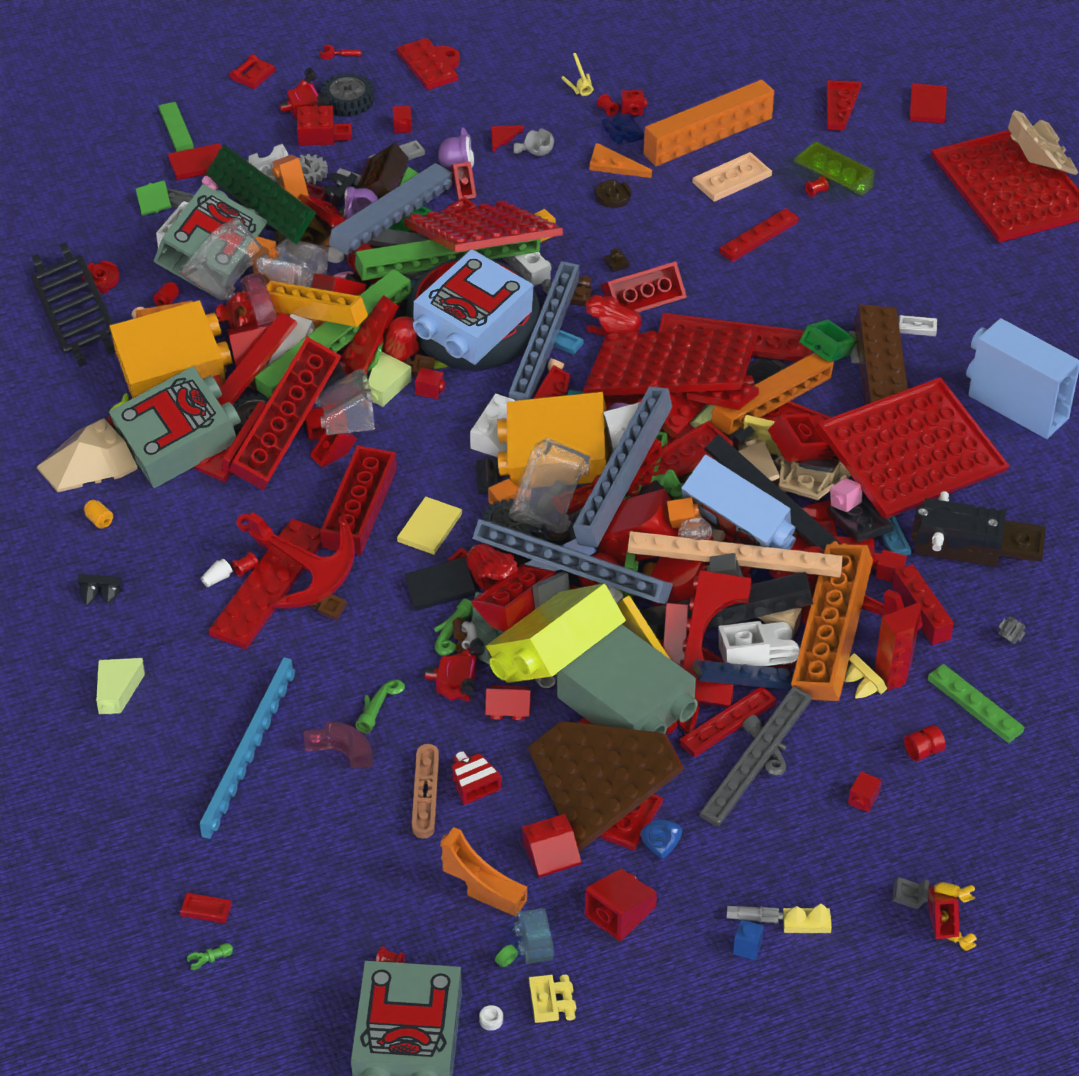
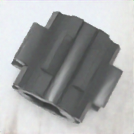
(1011, 629)

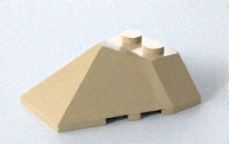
(1040, 143)
(88, 456)
(807, 481)

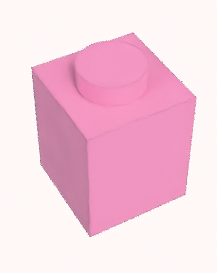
(845, 495)

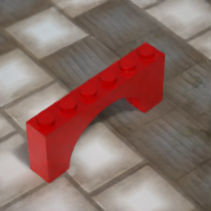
(712, 595)

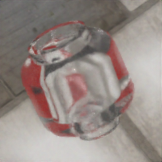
(695, 529)

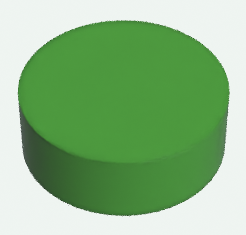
(506, 956)

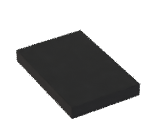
(861, 521)
(440, 583)

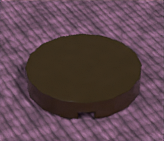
(613, 194)

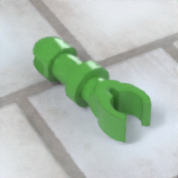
(210, 955)

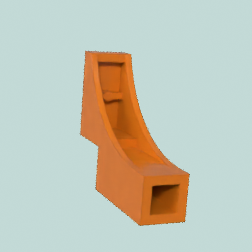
(481, 879)

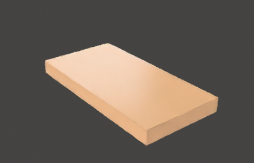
(732, 176)

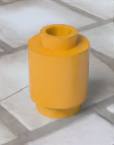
(98, 514)

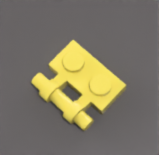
(544, 1001)

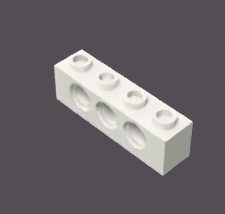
(531, 266)

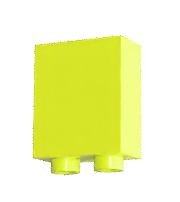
(554, 634)

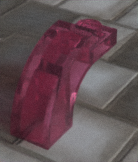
(259, 298)
(343, 739)

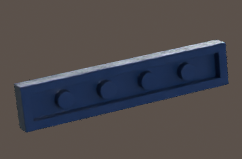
(743, 674)

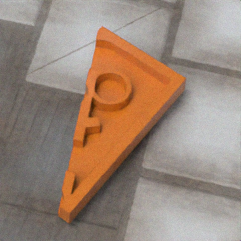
(609, 161)

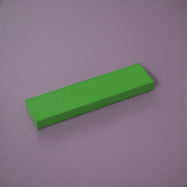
(176, 126)

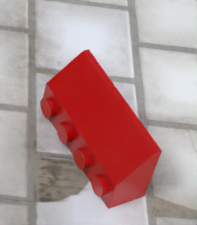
(647, 288)
(510, 598)
(897, 645)

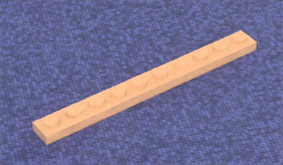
(746, 554)

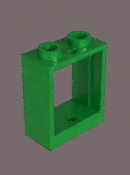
(824, 334)

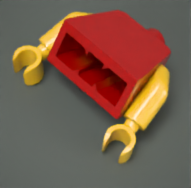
(944, 912)

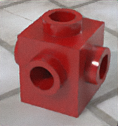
(633, 102)

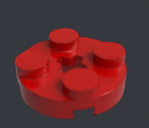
(110, 278)

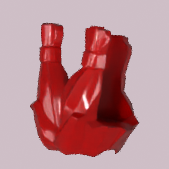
(228, 311)

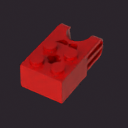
(800, 438)

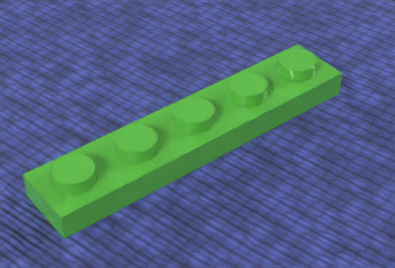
(976, 703)

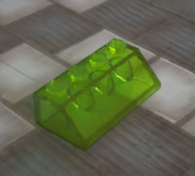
(837, 168)

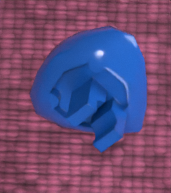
(661, 836)

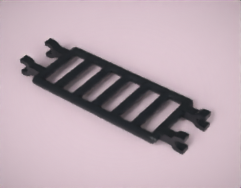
(51, 312)

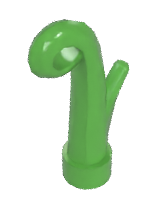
(463, 611)
(367, 720)

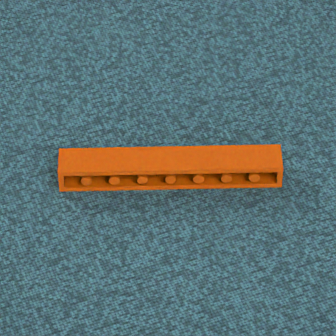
(776, 392)

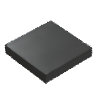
(549, 587)

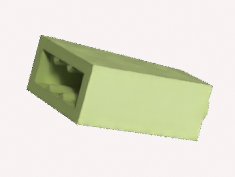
(388, 379)
(117, 683)

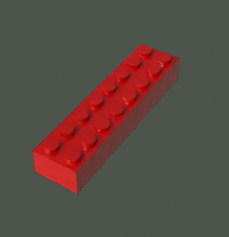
(284, 413)

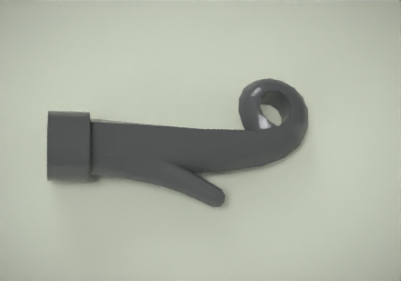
(753, 727)

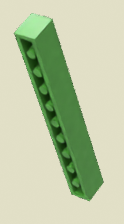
(426, 255)
(335, 335)

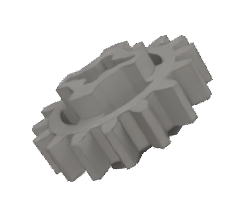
(313, 168)

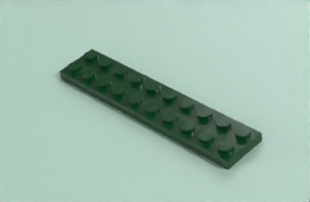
(261, 194)

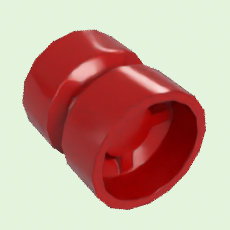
(924, 743)

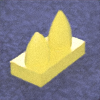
(871, 681)
(807, 920)

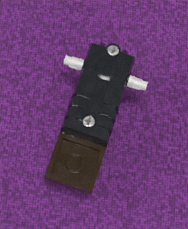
(973, 533)

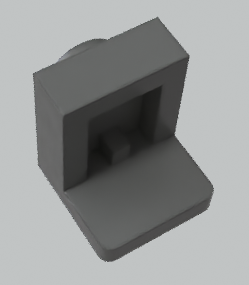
(910, 893)

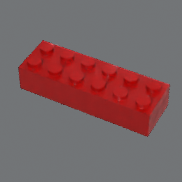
(360, 496)

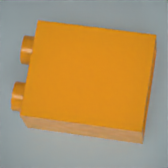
(167, 344)
(569, 420)

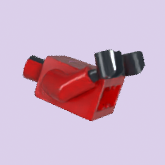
(303, 95)
(457, 672)

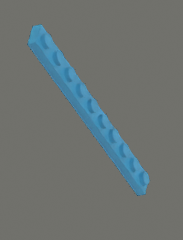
(245, 750)

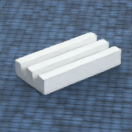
(917, 325)

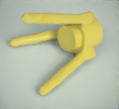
(584, 84)

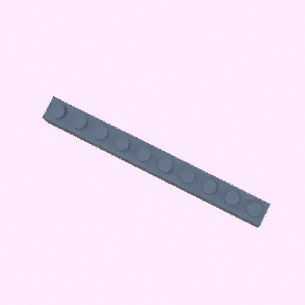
(390, 209)
(545, 332)
(622, 467)
(573, 561)

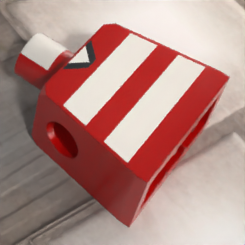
(474, 777)

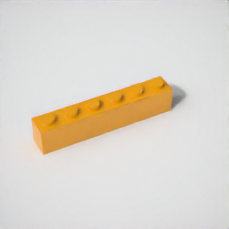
(317, 303)

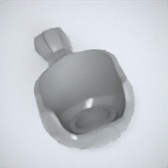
(536, 142)

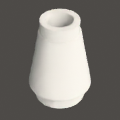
(217, 572)

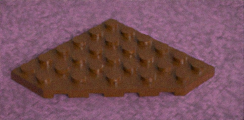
(601, 772)

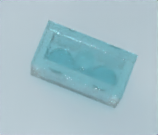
(535, 936)

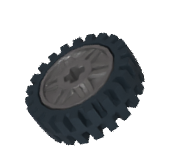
(349, 94)

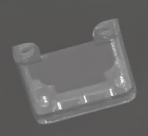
(222, 259)
(295, 263)
(347, 405)
(549, 485)

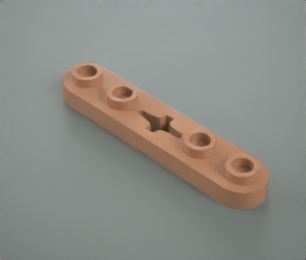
(425, 808)

